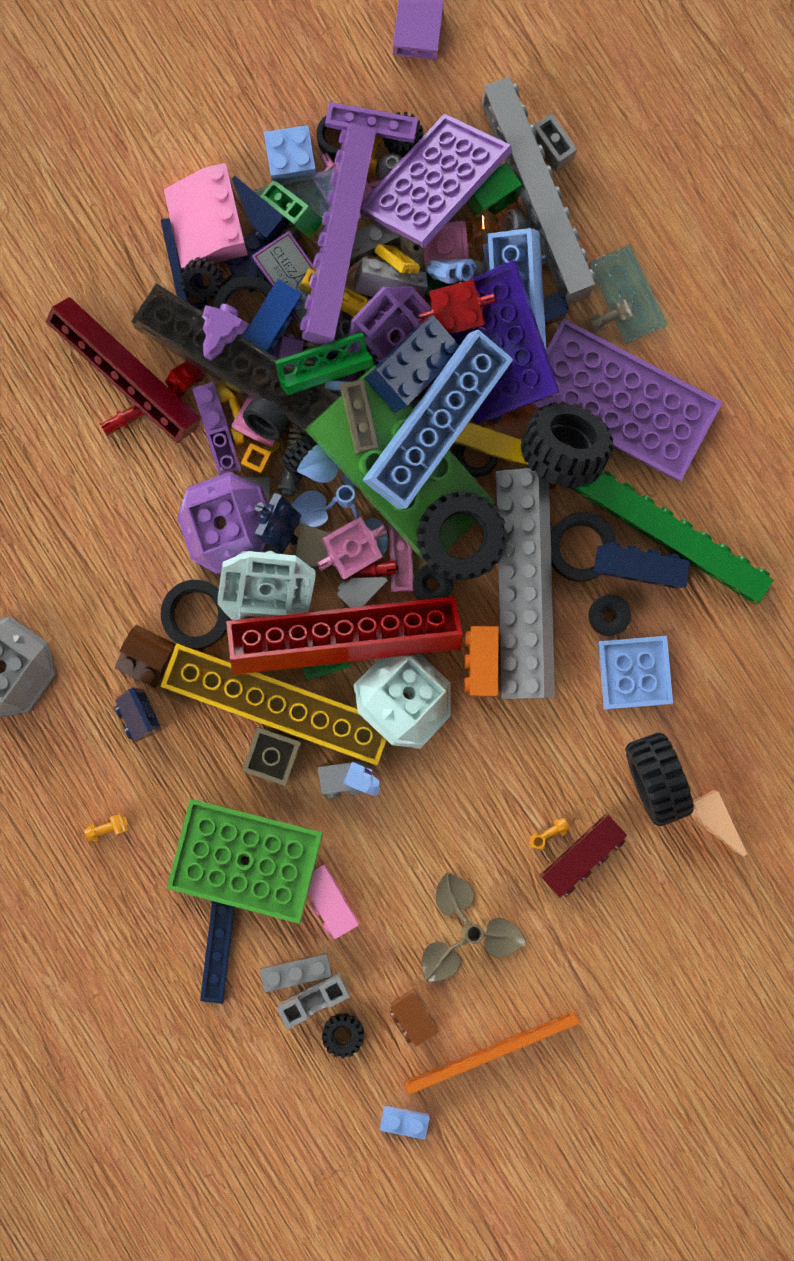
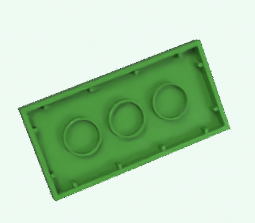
(334, 437)

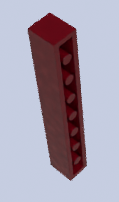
(122, 369)

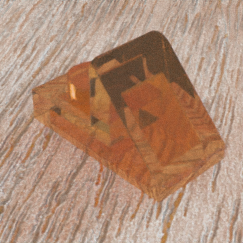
(480, 226)

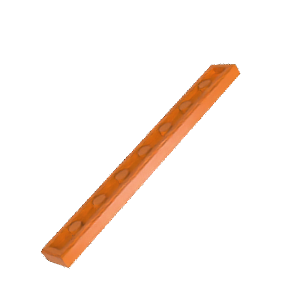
(491, 1052)

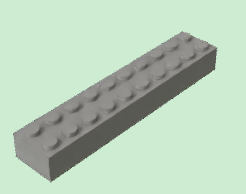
(538, 191)
(525, 586)

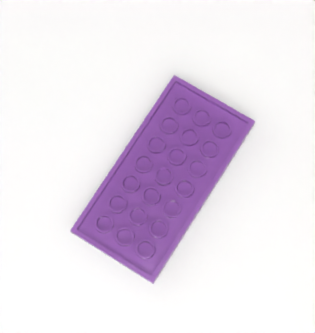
(643, 406)

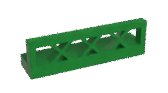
(327, 370)

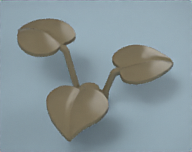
(501, 936)

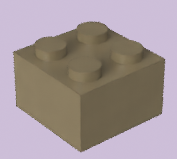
(271, 756)

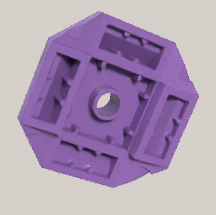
(387, 311)
(203, 508)

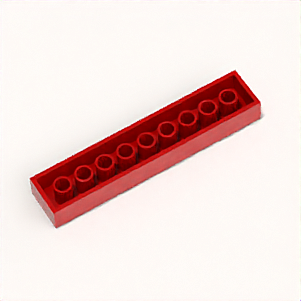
(344, 635)

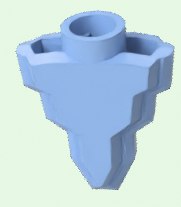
(451, 270)

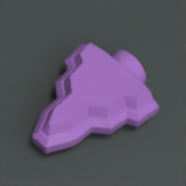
(220, 328)

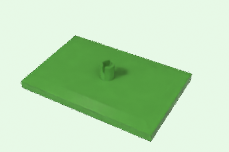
(213, 866)

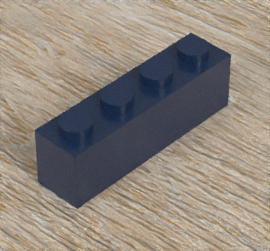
(641, 566)

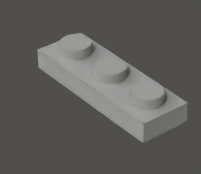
(295, 972)

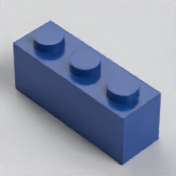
(273, 316)

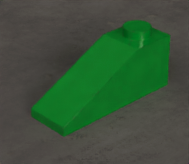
(292, 208)

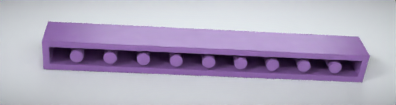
(338, 235)

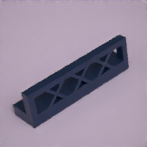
(175, 264)

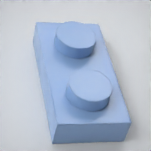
(404, 1122)

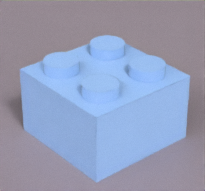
(289, 153)

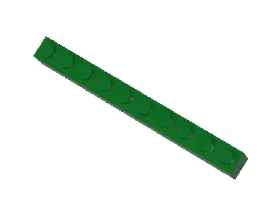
(677, 536)

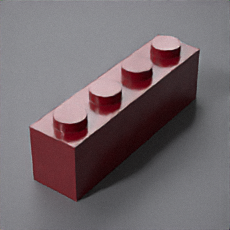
(583, 856)

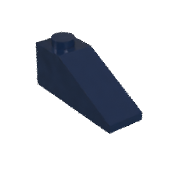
(261, 215)

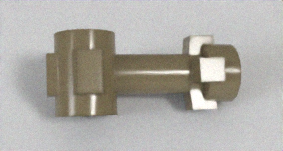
(622, 310)

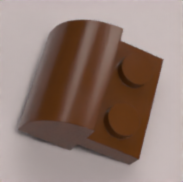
(144, 655)

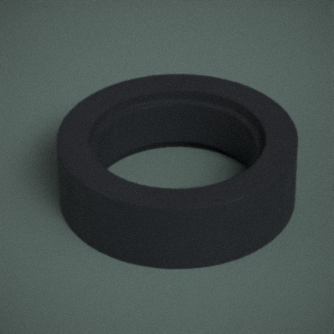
(240, 283)
(577, 519)
(168, 620)

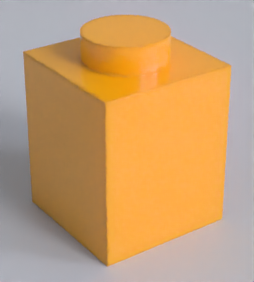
(256, 460)

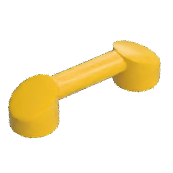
(227, 395)

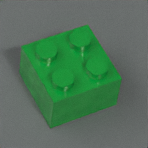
(496, 192)

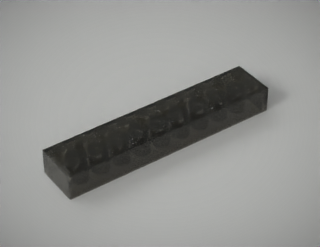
(240, 364)

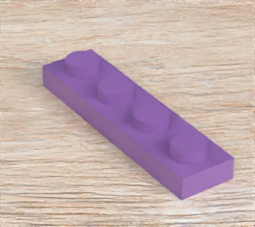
(386, 124)

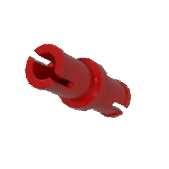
(121, 420)
(378, 569)

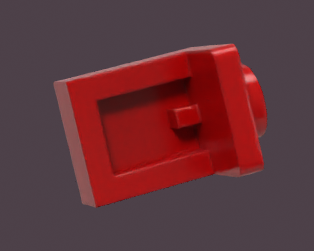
(183, 378)

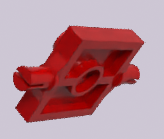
(458, 306)

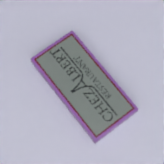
(288, 262)

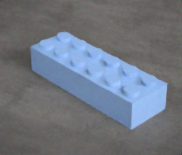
(525, 249)

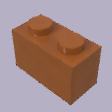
(413, 1017)

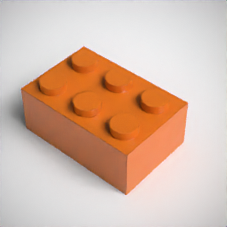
(481, 661)

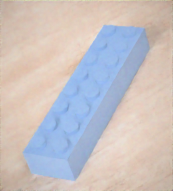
(437, 420)

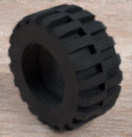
(558, 462)
(489, 521)
(659, 779)

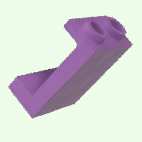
(418, 28)

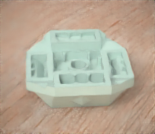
(265, 585)
(401, 719)

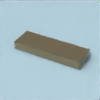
(359, 416)

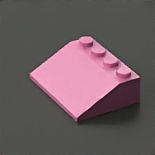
(205, 216)

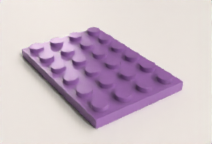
(434, 179)

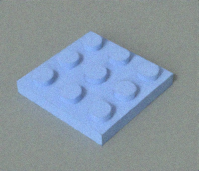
(635, 672)

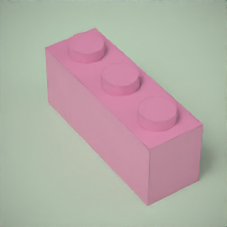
(330, 903)

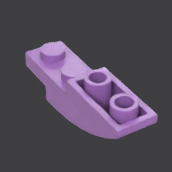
(216, 428)

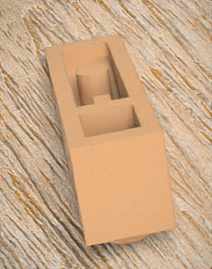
(713, 815)

